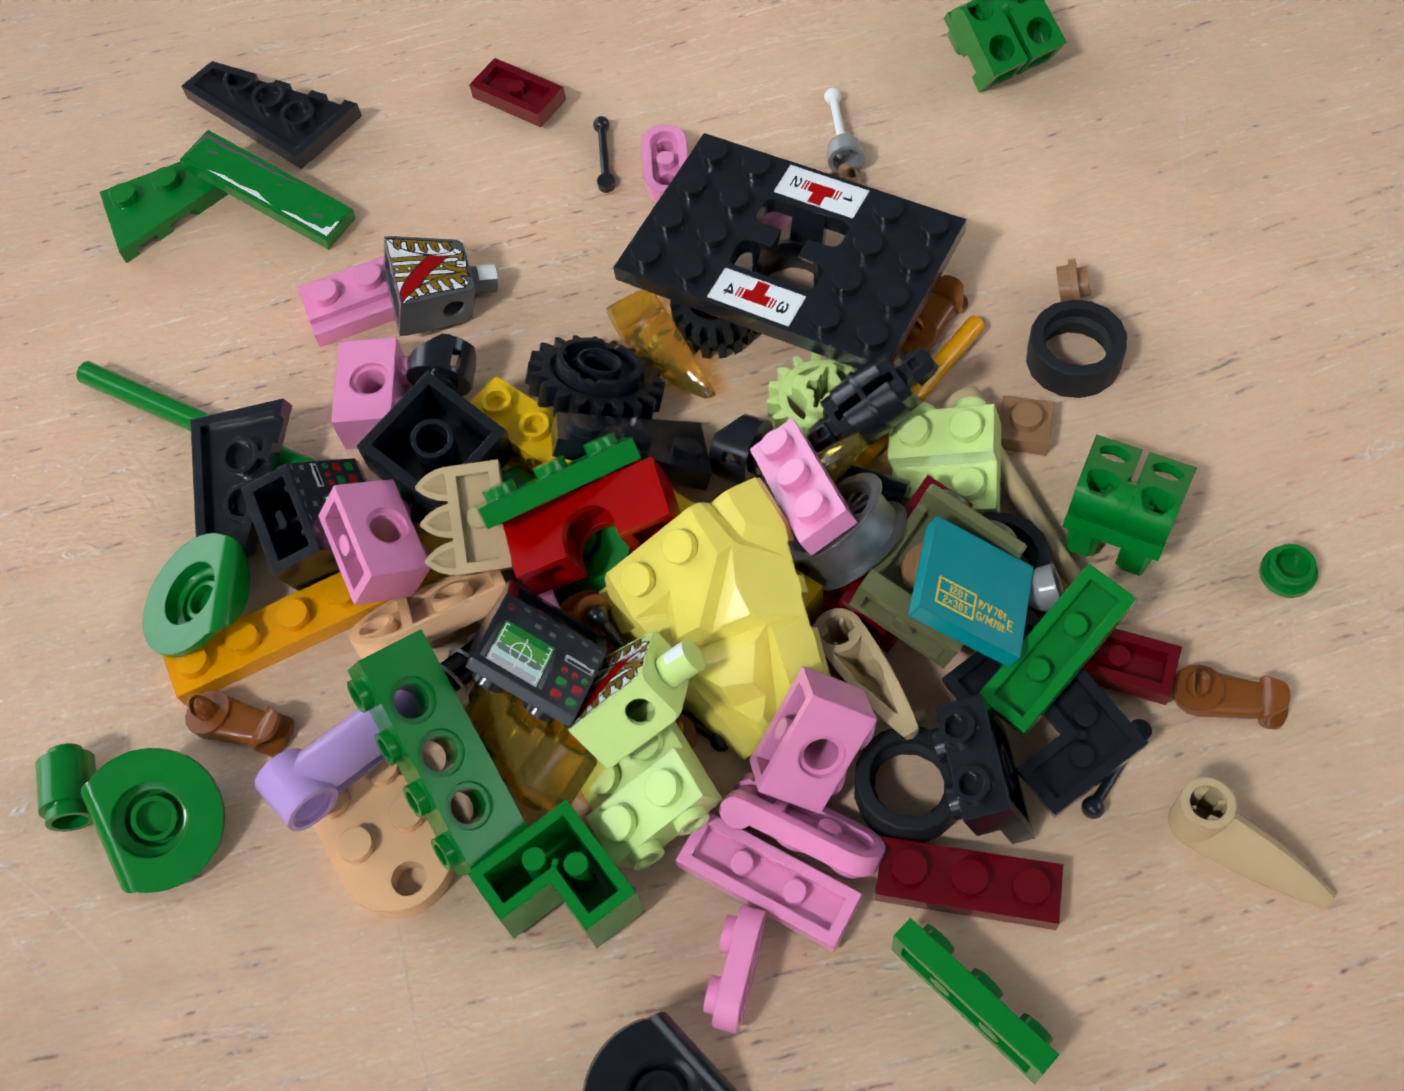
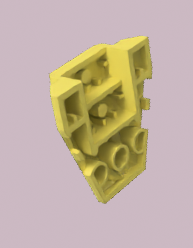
(734, 591)

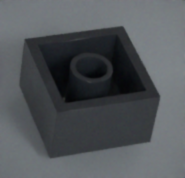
(431, 431)

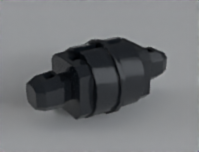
(873, 399)

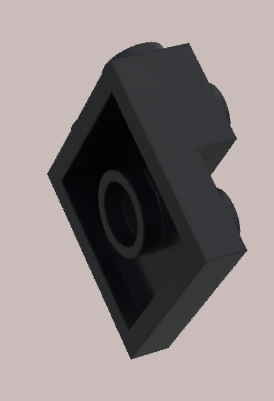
(982, 769)

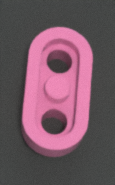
(663, 155)
(729, 994)

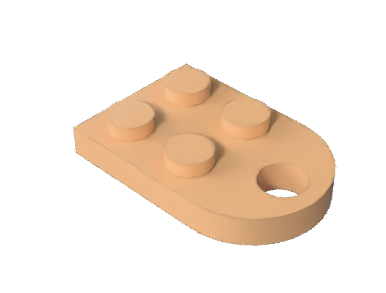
(436, 608)
(376, 839)

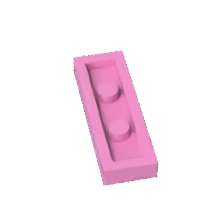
(802, 487)
(770, 881)

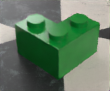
(556, 864)

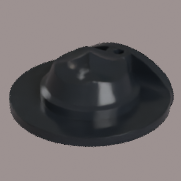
(653, 1057)

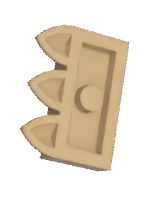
(473, 545)

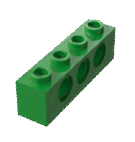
(443, 720)

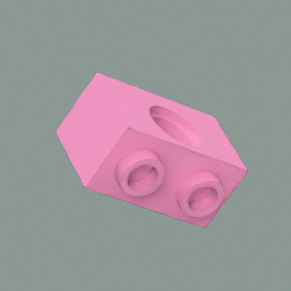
(366, 386)
(374, 541)
(811, 711)

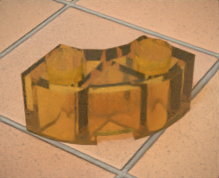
(531, 755)

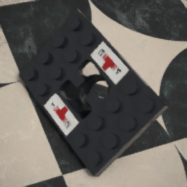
(863, 288)

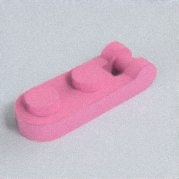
(828, 837)

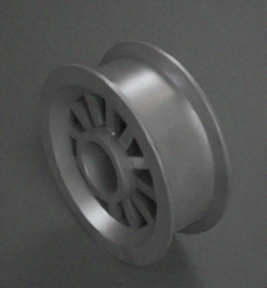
(864, 543)

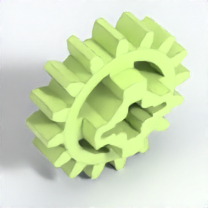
(801, 389)

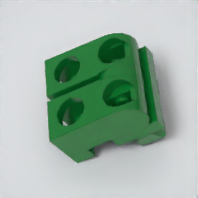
(1003, 37)
(1125, 512)

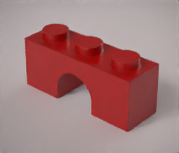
(551, 538)

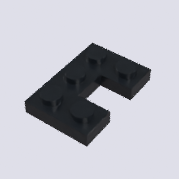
(1092, 732)

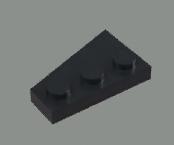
(674, 445)
(228, 454)

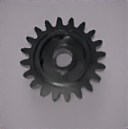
(594, 379)

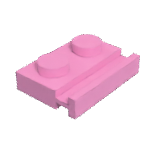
(347, 302)

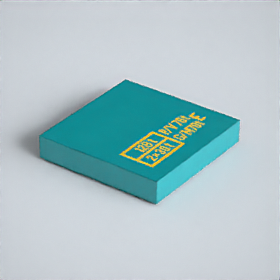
(972, 591)

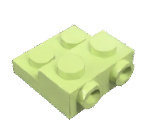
(953, 447)
(649, 799)

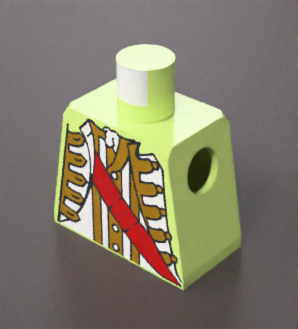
(635, 696)

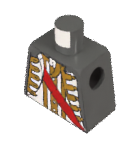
(432, 282)

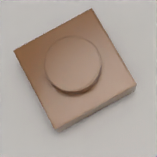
(1026, 425)

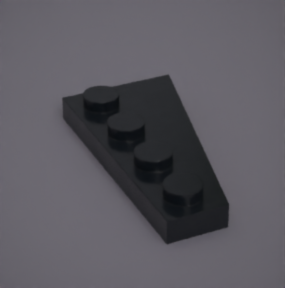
(272, 112)

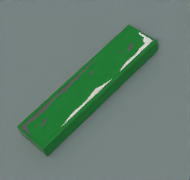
(268, 189)

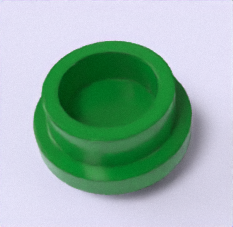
(1289, 570)

